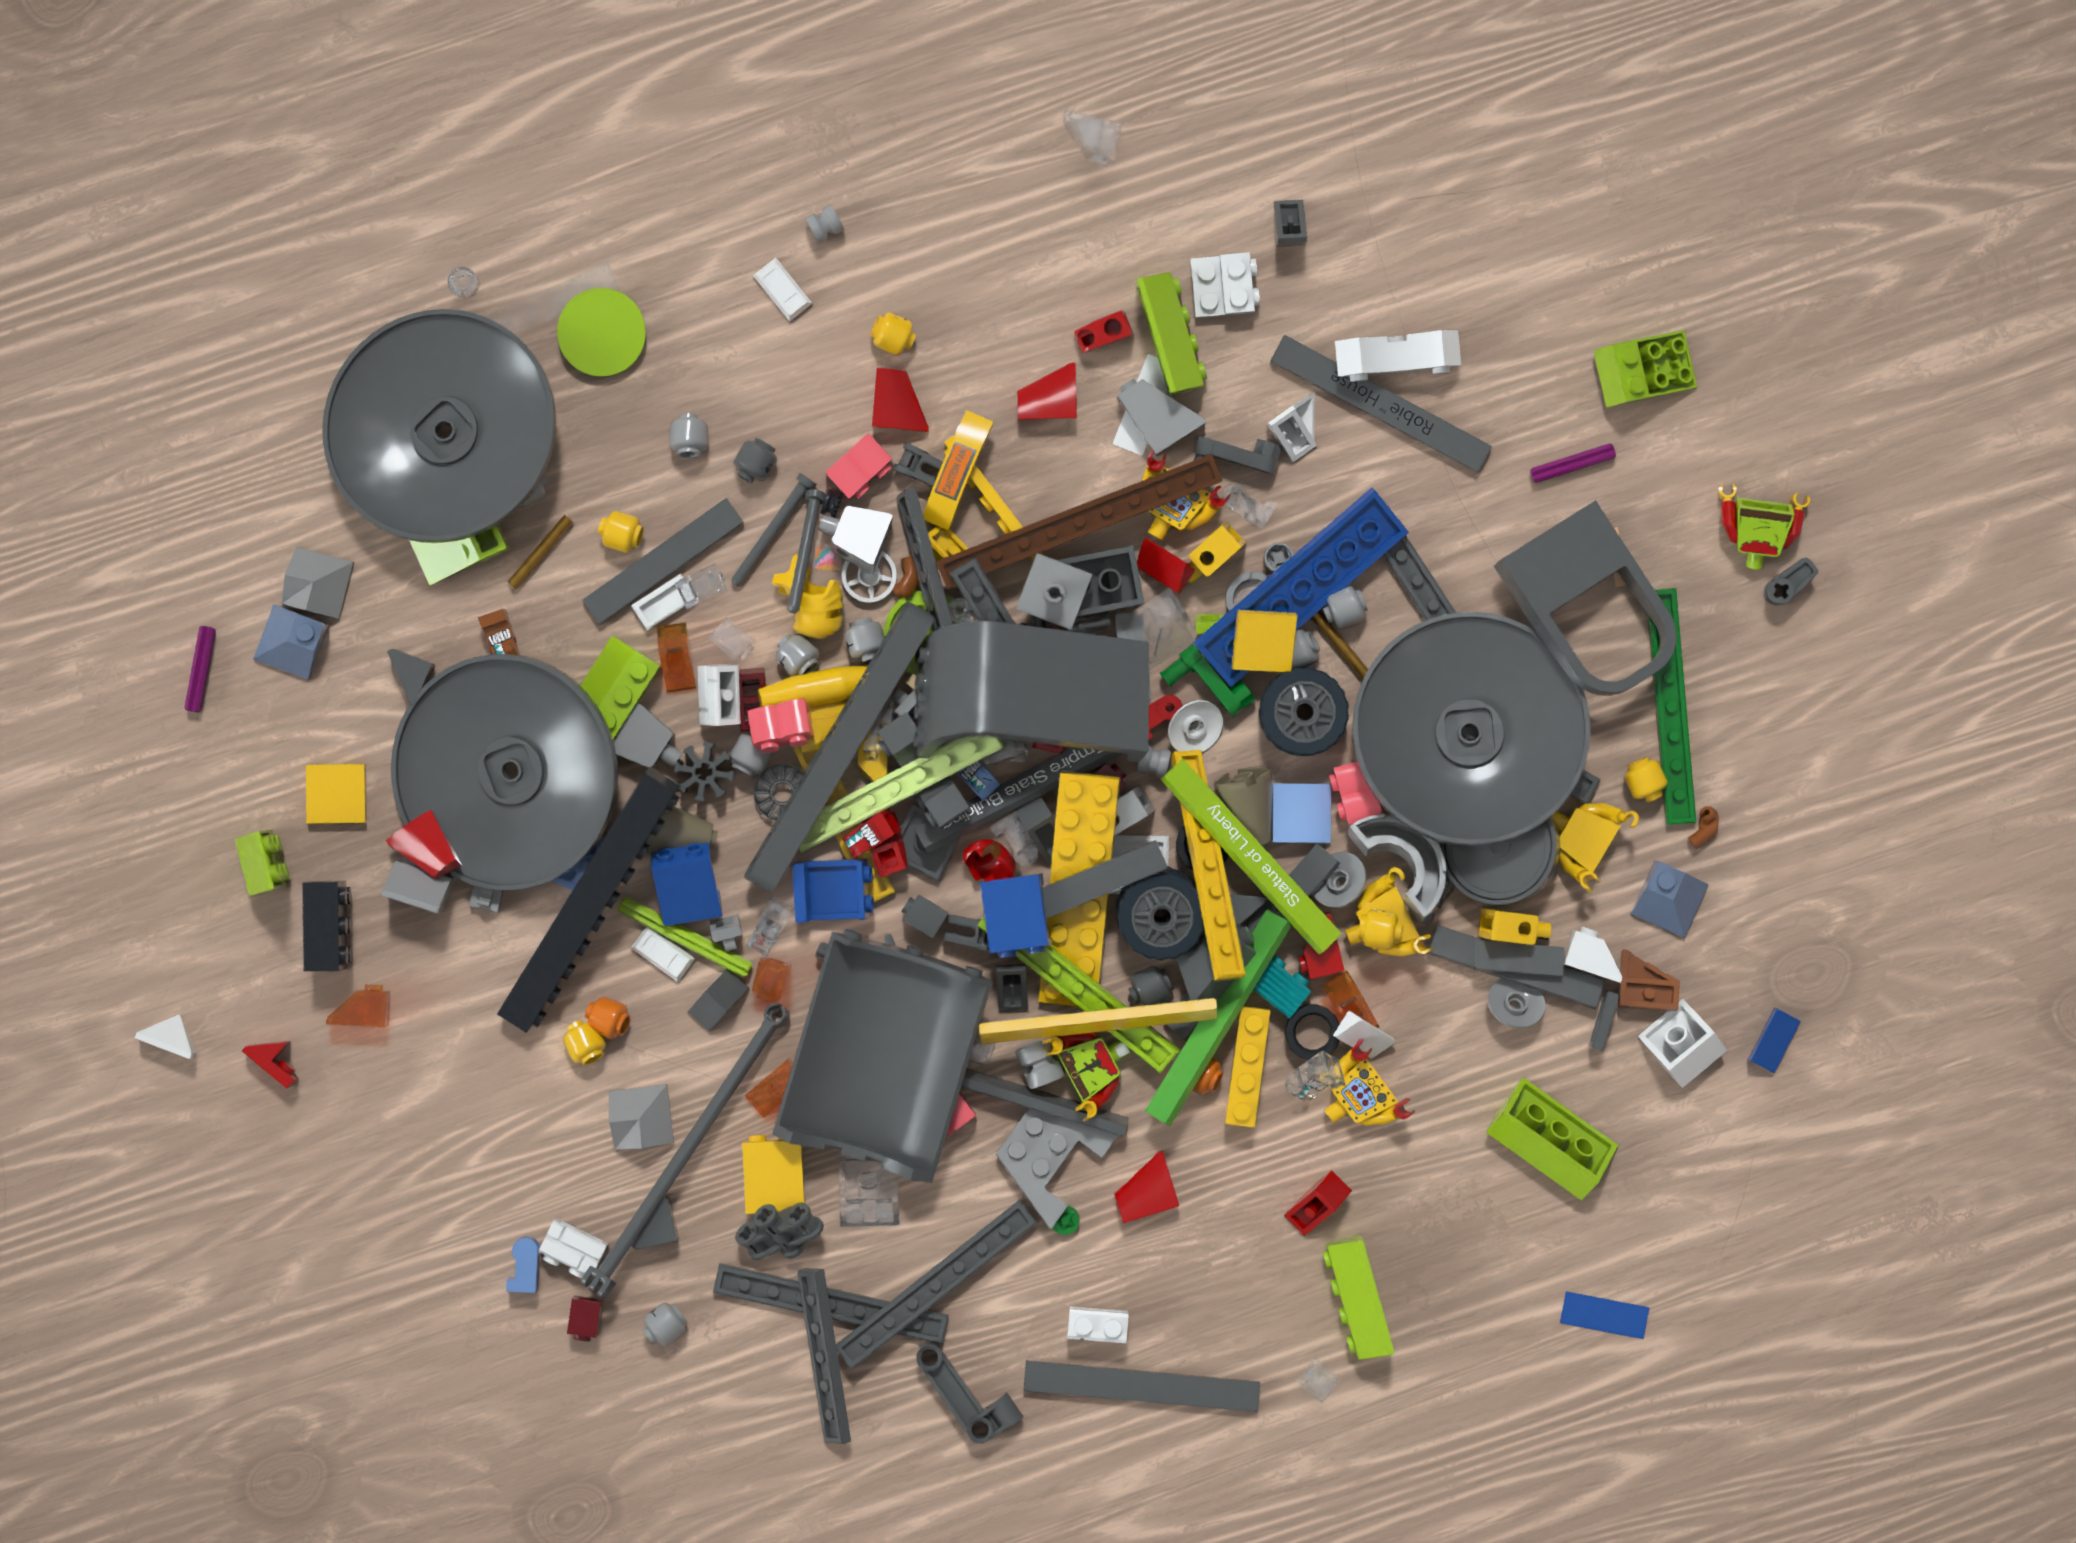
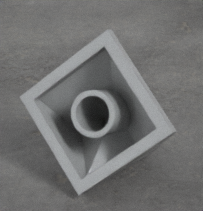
(316, 582)
(640, 1117)

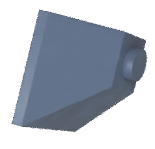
(291, 641)
(1669, 898)

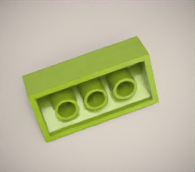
(1170, 334)
(619, 681)
(1552, 1139)
(1359, 1298)

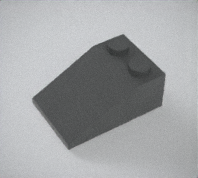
(1113, 582)

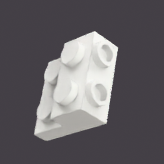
(1224, 285)

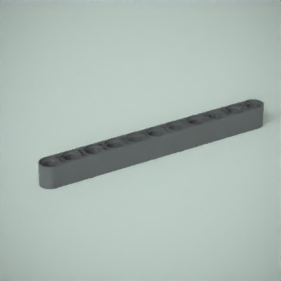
(839, 747)

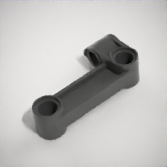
(962, 1402)

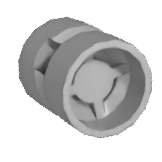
(1039, 1066)

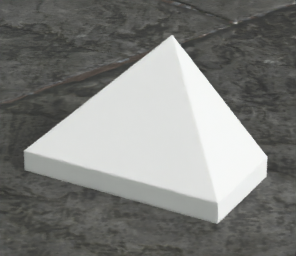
(170, 1036)

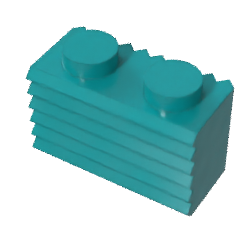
(1281, 988)

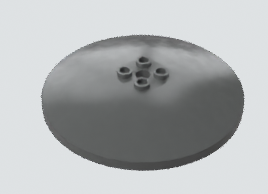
(399, 393)
(1483, 676)
(455, 759)

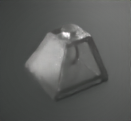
(1163, 625)

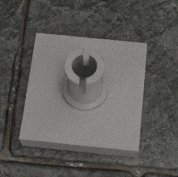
(1053, 591)

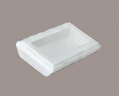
(782, 289)
(659, 604)
(663, 953)

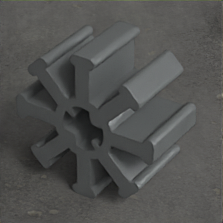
(699, 763)

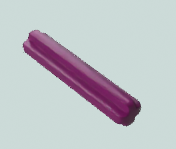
(1573, 463)
(200, 669)

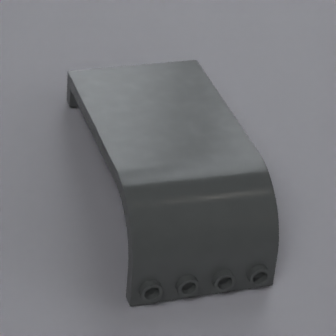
(1032, 688)

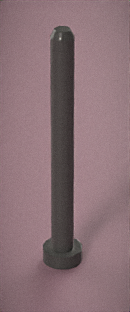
(814, 499)
(773, 528)

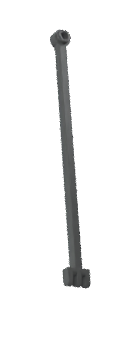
(600, 1279)

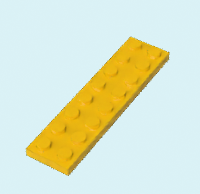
(1081, 840)

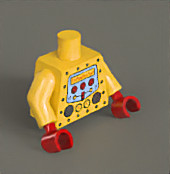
(1182, 513)
(1364, 1093)

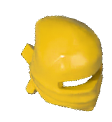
(819, 605)

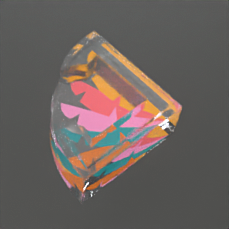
(825, 559)

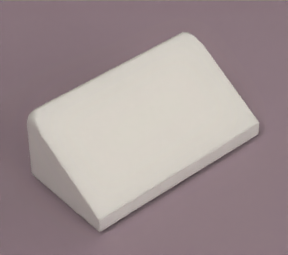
(1355, 1028)

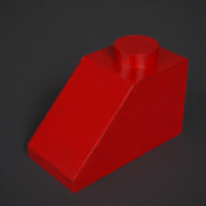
(1324, 964)
(1318, 1203)

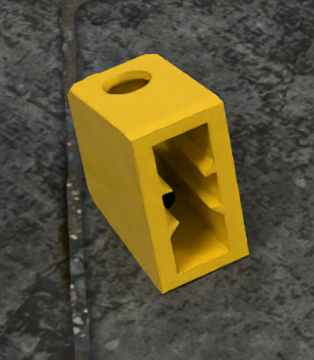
(1222, 544)
(1504, 926)

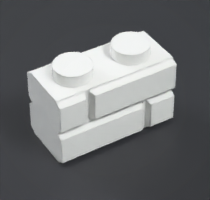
(719, 694)
(572, 1247)
(1097, 1324)

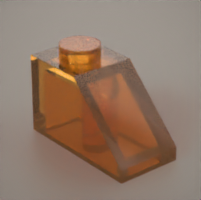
(676, 657)
(770, 978)
(1347, 997)
(363, 1008)
(770, 1090)

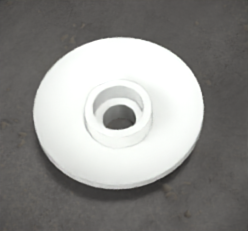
(1202, 733)

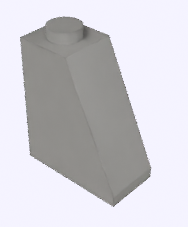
(1157, 415)

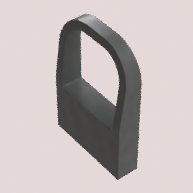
(1569, 563)

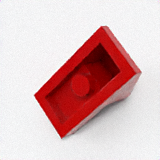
(266, 1055)

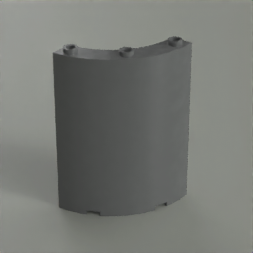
(883, 1055)

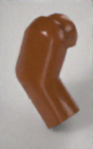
(909, 582)
(1707, 827)

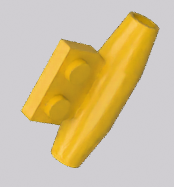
(823, 691)

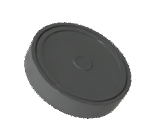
(1507, 870)

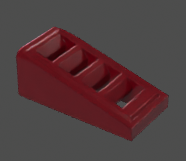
(749, 674)

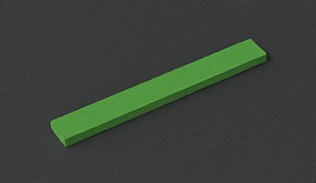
(1210, 1033)

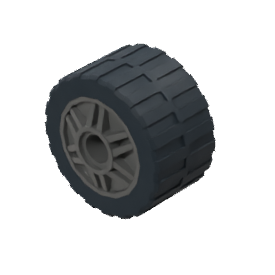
(1327, 715)
(1166, 935)

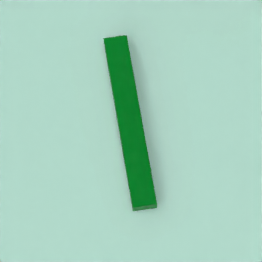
(1673, 723)

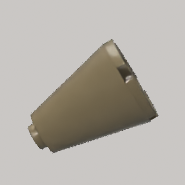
(1249, 799)
(681, 830)

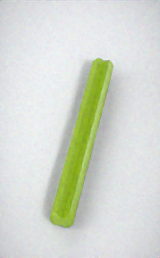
(685, 937)

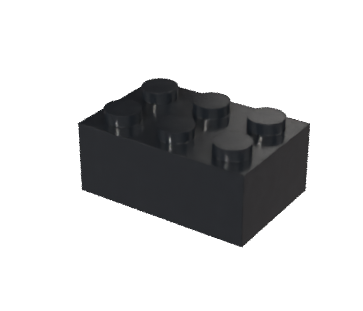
(326, 925)

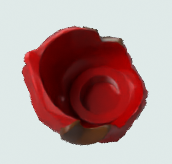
(989, 860)

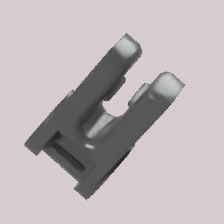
(920, 458)
(1792, 580)
(977, 941)

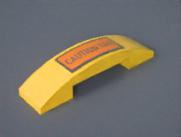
(957, 469)

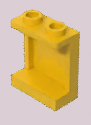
(772, 1173)

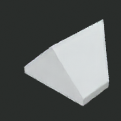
(1296, 428)

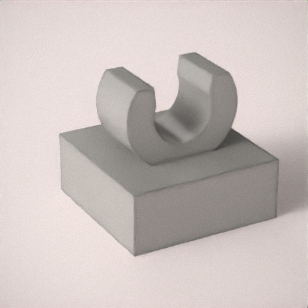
(906, 702)
(486, 898)
(726, 930)

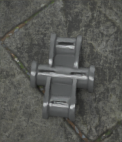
(779, 1231)

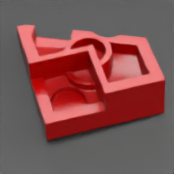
(1050, 396)
(896, 402)
(426, 845)
(1147, 1191)

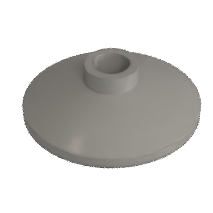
(1349, 869)
(1528, 1001)

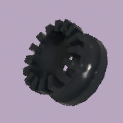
(831, 503)

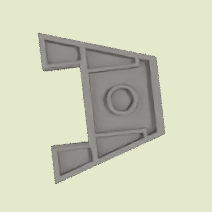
(1037, 1151)

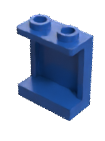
(686, 884)
(832, 889)
(1015, 915)

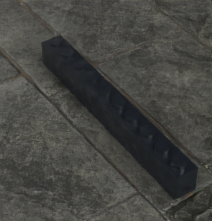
(589, 899)

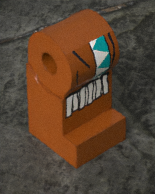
(499, 632)

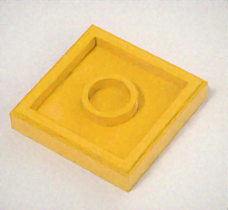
(1264, 641)
(336, 793)

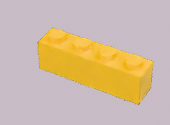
(1247, 1066)

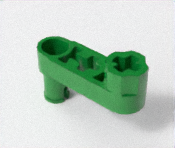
(1233, 698)

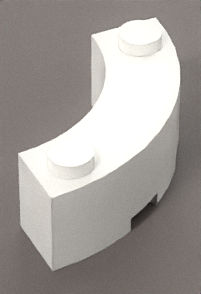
(1389, 355)

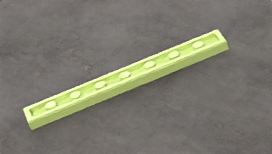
(899, 786)

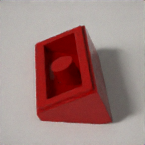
(1164, 566)

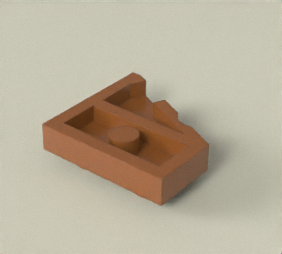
(1646, 986)

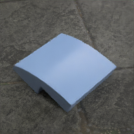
(1301, 813)

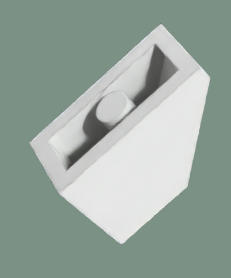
(1591, 955)

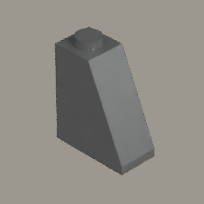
(1198, 970)

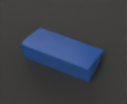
(1774, 1040)

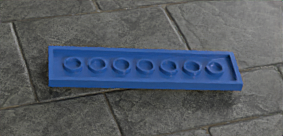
(1311, 575)

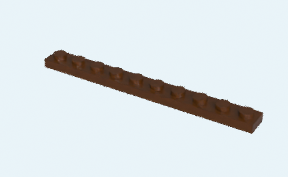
(1086, 518)

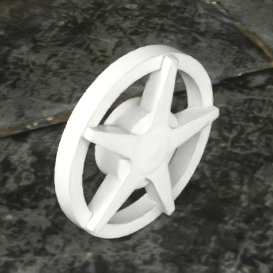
(870, 580)

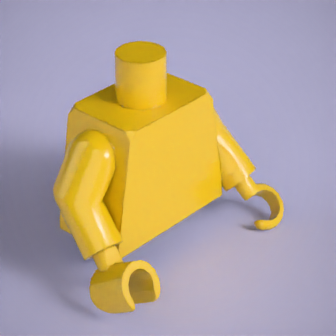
(1587, 836)
(1384, 896)

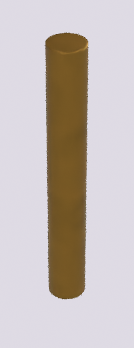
(540, 551)
(1340, 644)

